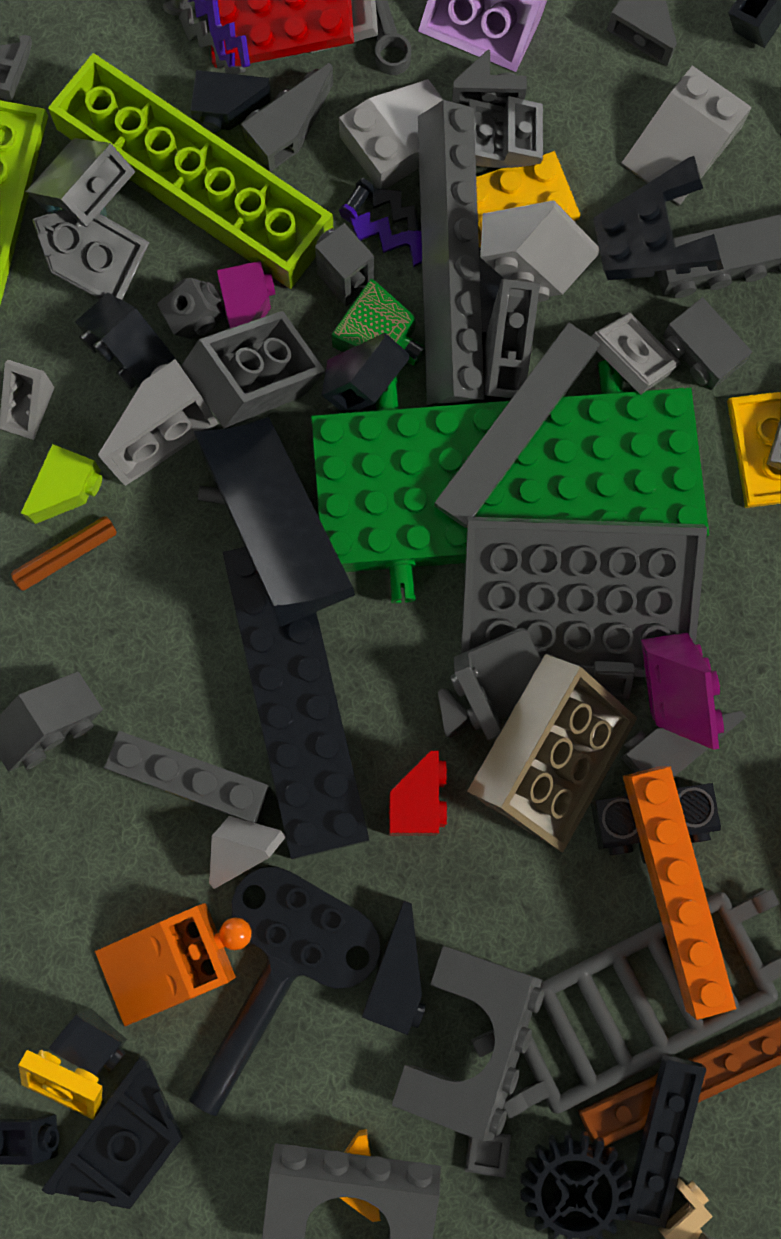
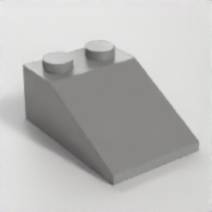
(692, 121)
(385, 131)
(156, 423)

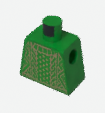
(375, 314)

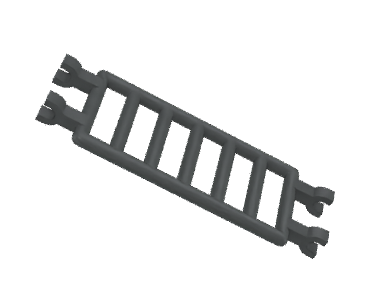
(617, 956)

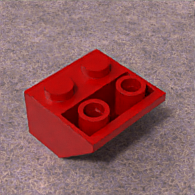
(415, 800)

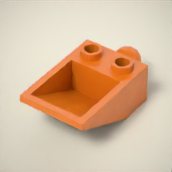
(166, 963)

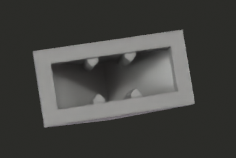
(24, 399)
(240, 846)

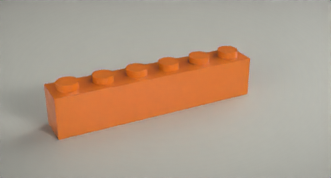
(679, 892)

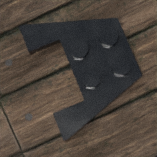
(638, 234)

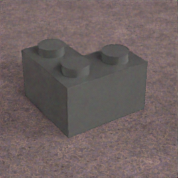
(44, 718)

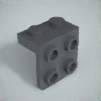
(495, 678)

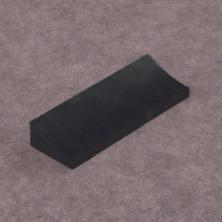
(275, 519)

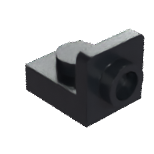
(28, 1140)

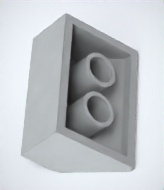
(537, 246)

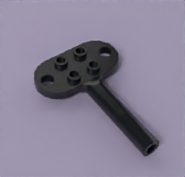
(302, 936)

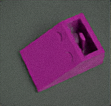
(682, 688)

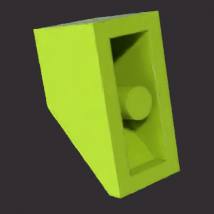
(61, 485)

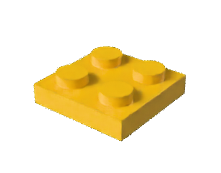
(71, 1089)

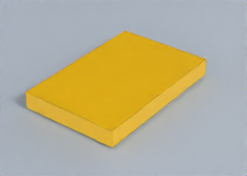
(754, 428)

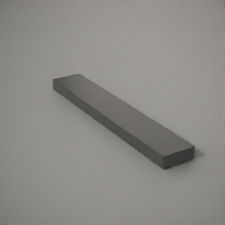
(517, 425)

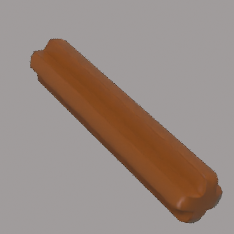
(63, 553)

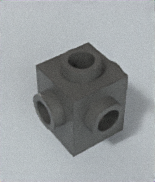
(192, 308)

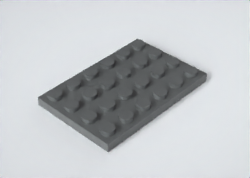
(582, 585)

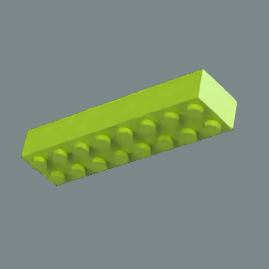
(194, 170)

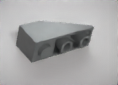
(284, 124)

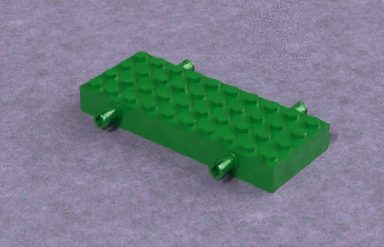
(589, 461)

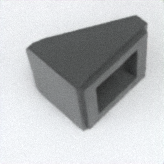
(453, 713)

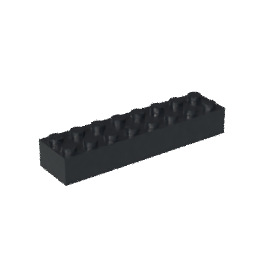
(297, 720)

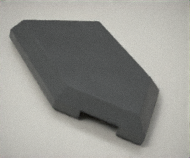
(90, 257)

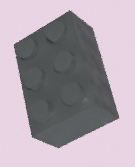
(252, 368)

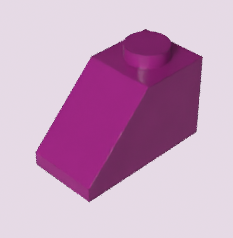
(246, 292)

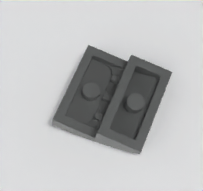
(508, 133)

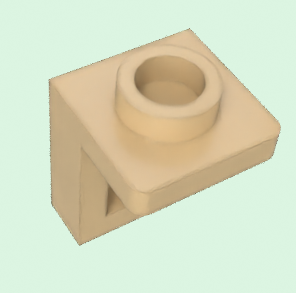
(690, 1217)

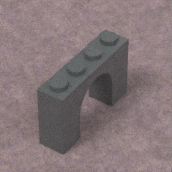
(476, 1103)
(309, 1176)

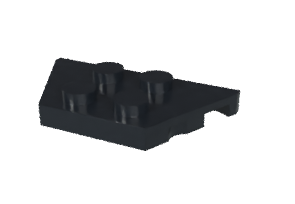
(121, 1145)

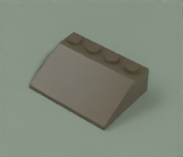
(553, 752)

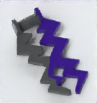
(216, 35)

